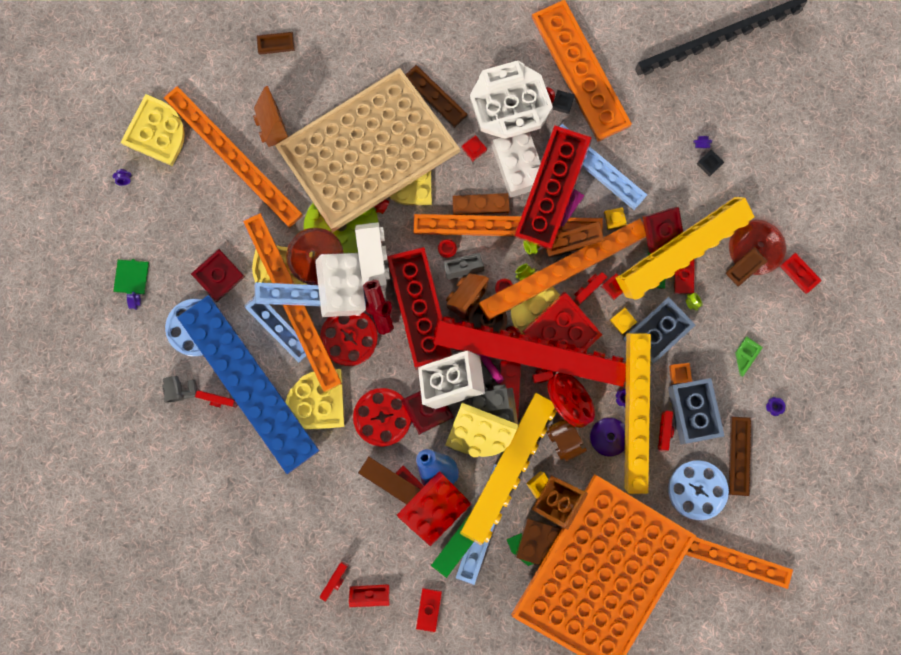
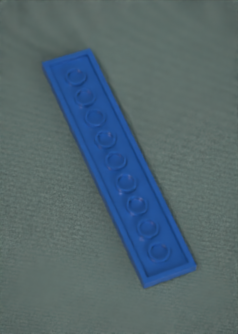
(248, 384)

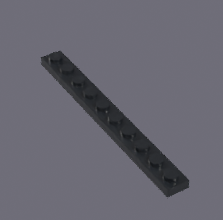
(715, 38)

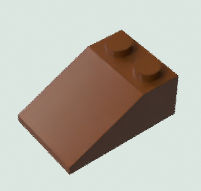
(269, 119)
(467, 295)
(559, 502)

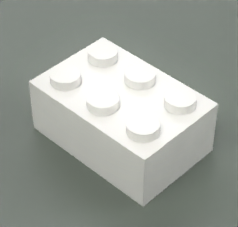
(517, 162)
(372, 253)
(340, 285)
(451, 380)

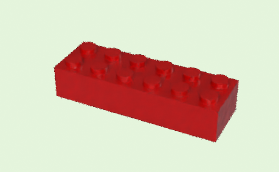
(553, 187)
(417, 305)

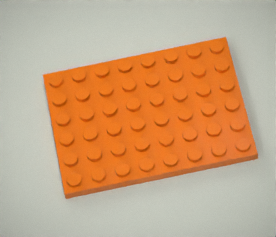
(603, 573)

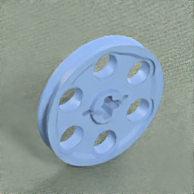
(172, 322)
(698, 500)

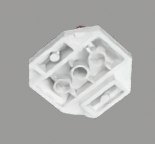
(507, 85)

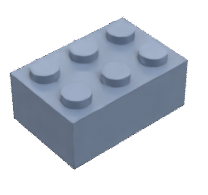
(666, 325)
(695, 411)

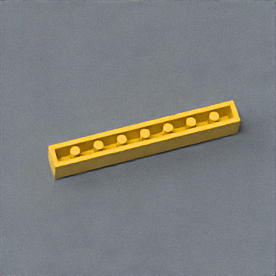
(685, 247)
(637, 413)
(507, 470)

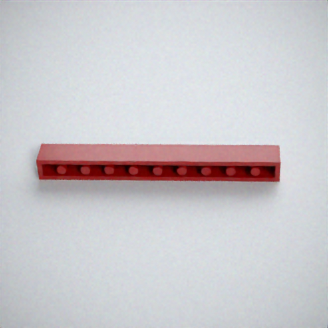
(530, 352)

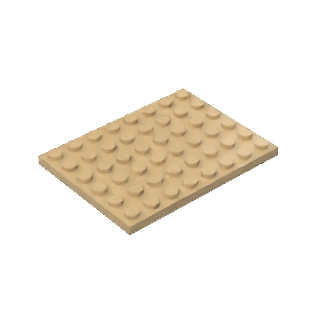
(367, 149)

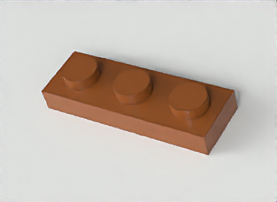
(480, 204)
(577, 239)

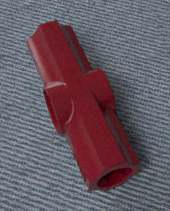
(378, 307)

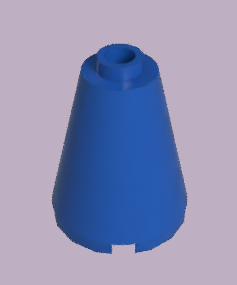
(432, 462)

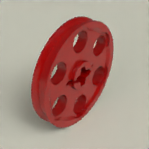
(348, 346)
(573, 400)
(374, 412)

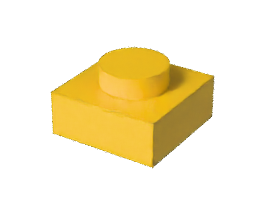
(615, 218)
(623, 321)
(537, 483)

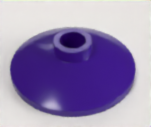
(599, 437)

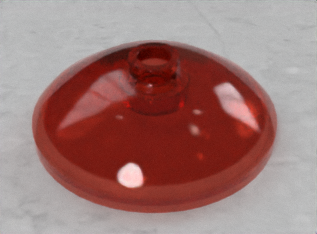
(747, 238)
(308, 240)

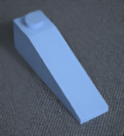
(277, 328)

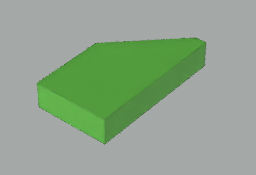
(746, 354)

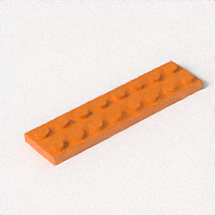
(581, 70)

